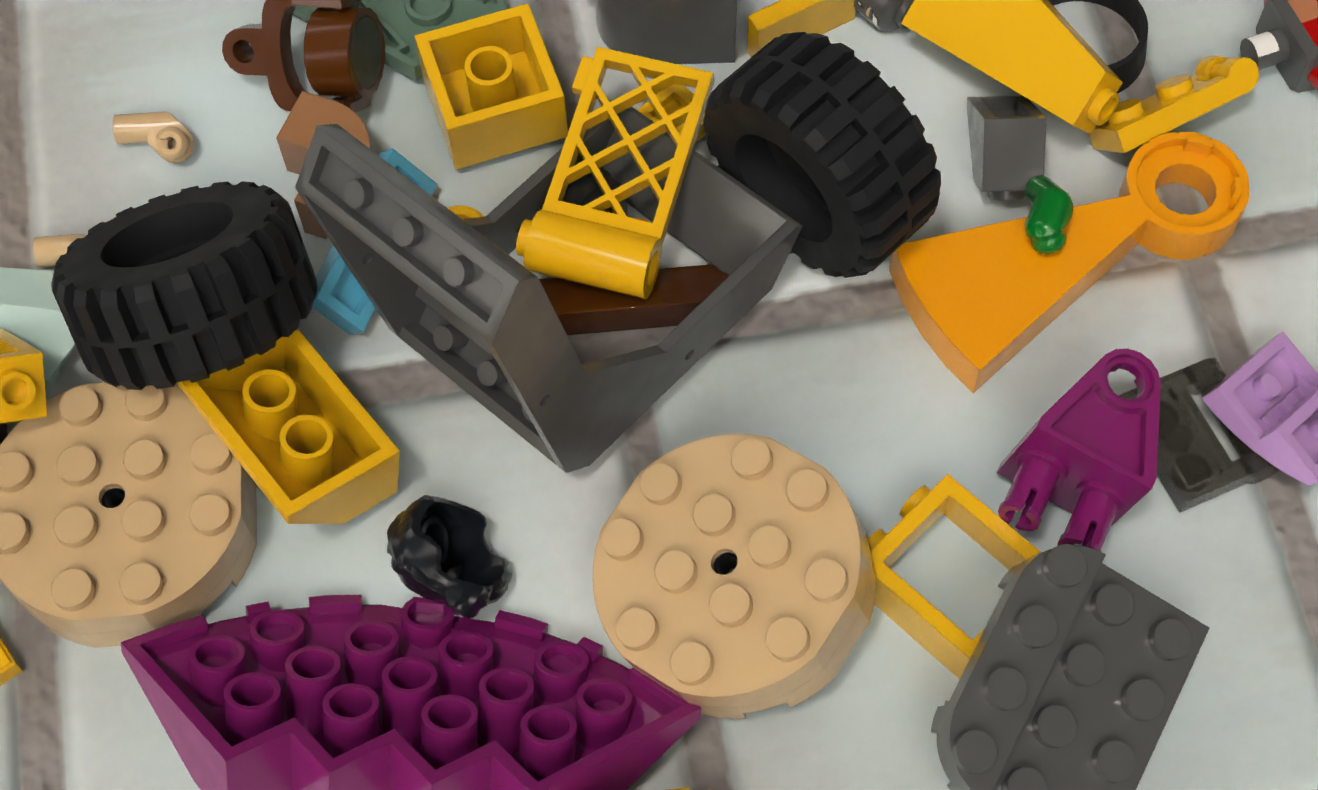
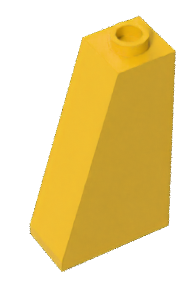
(1025, 49)

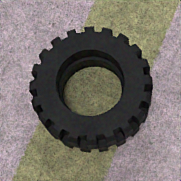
(827, 149)
(185, 285)

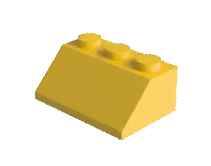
(299, 434)

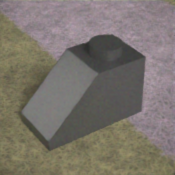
(1005, 144)

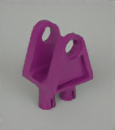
(1088, 453)

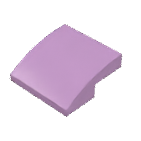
(1273, 407)

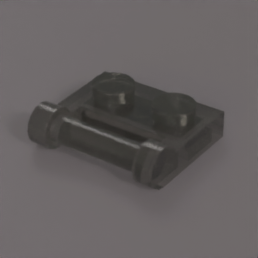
(1189, 453)

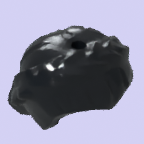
(445, 556)

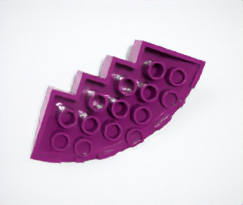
(399, 701)

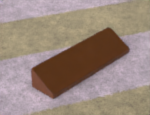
(597, 310)

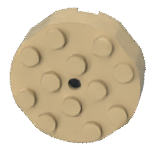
(121, 513)
(734, 575)

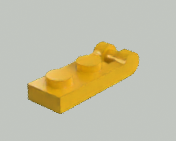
(1176, 103)

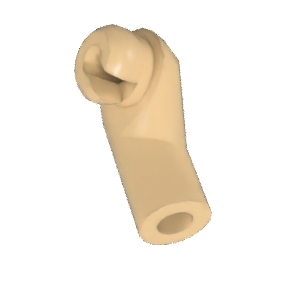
(159, 130)

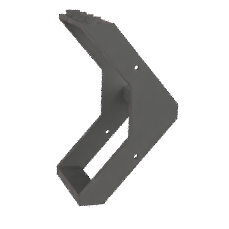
(487, 317)

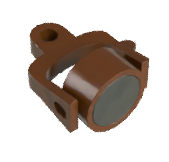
(340, 51)

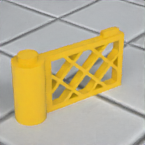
(585, 240)

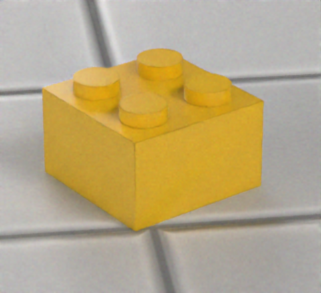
(492, 86)

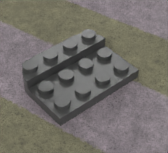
(1066, 680)

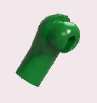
(1048, 214)

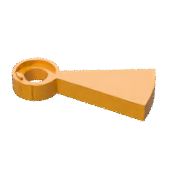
(990, 293)

